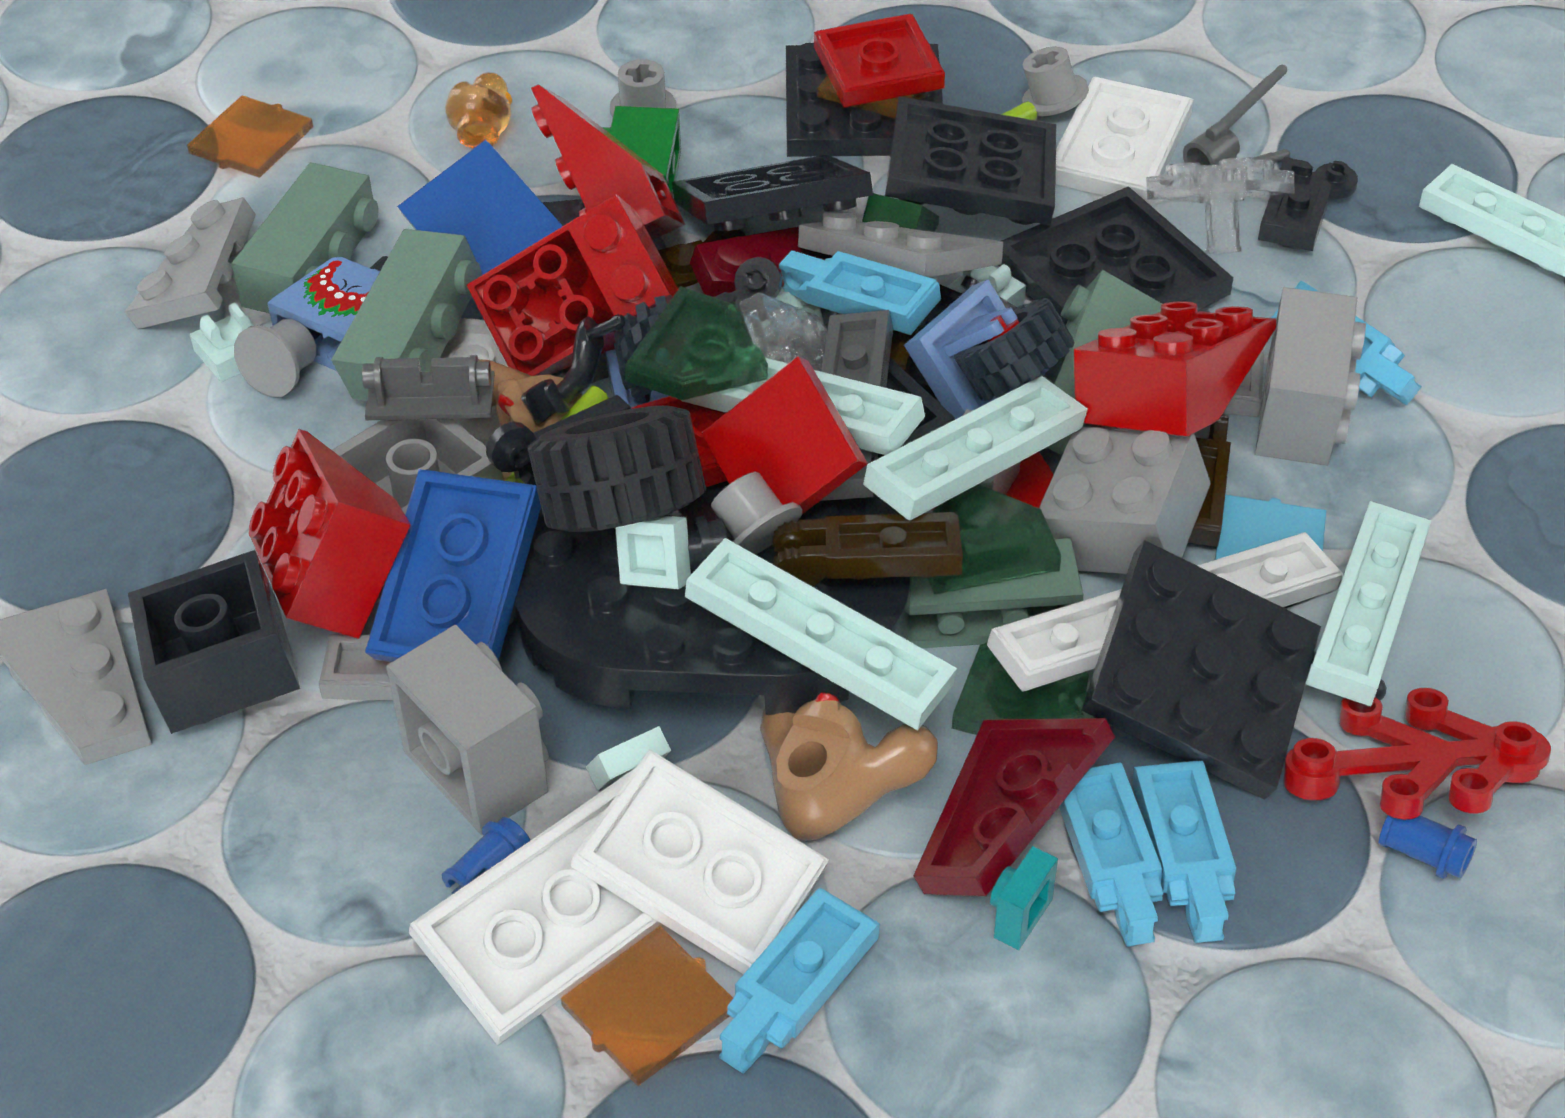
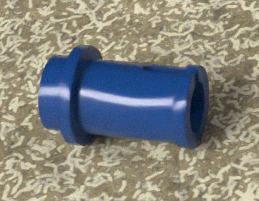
(497, 843)
(1430, 843)

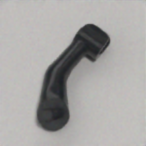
(547, 397)

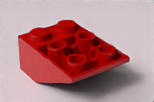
(603, 165)
(584, 269)
(1169, 367)
(326, 537)

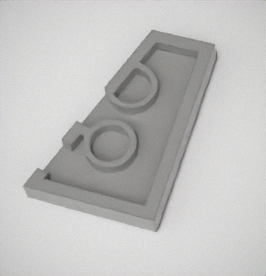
(899, 247)
(194, 265)
(77, 674)

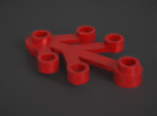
(1506, 754)

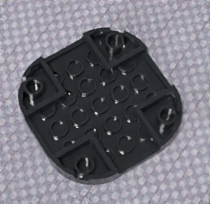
(626, 638)

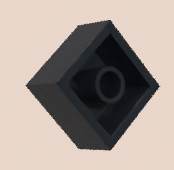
(212, 642)

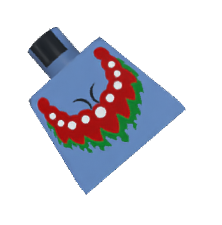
(326, 302)

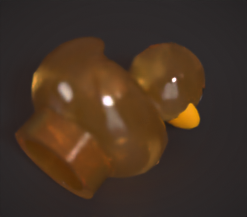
(479, 109)

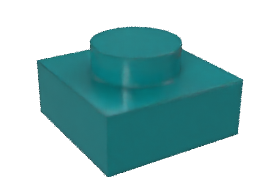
(1023, 896)

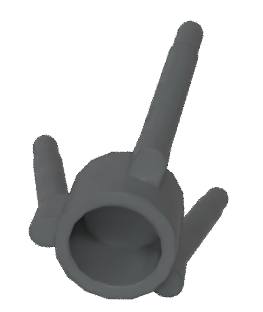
(1222, 143)

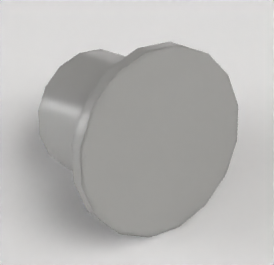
(1052, 82)
(642, 85)
(274, 356)
(753, 512)

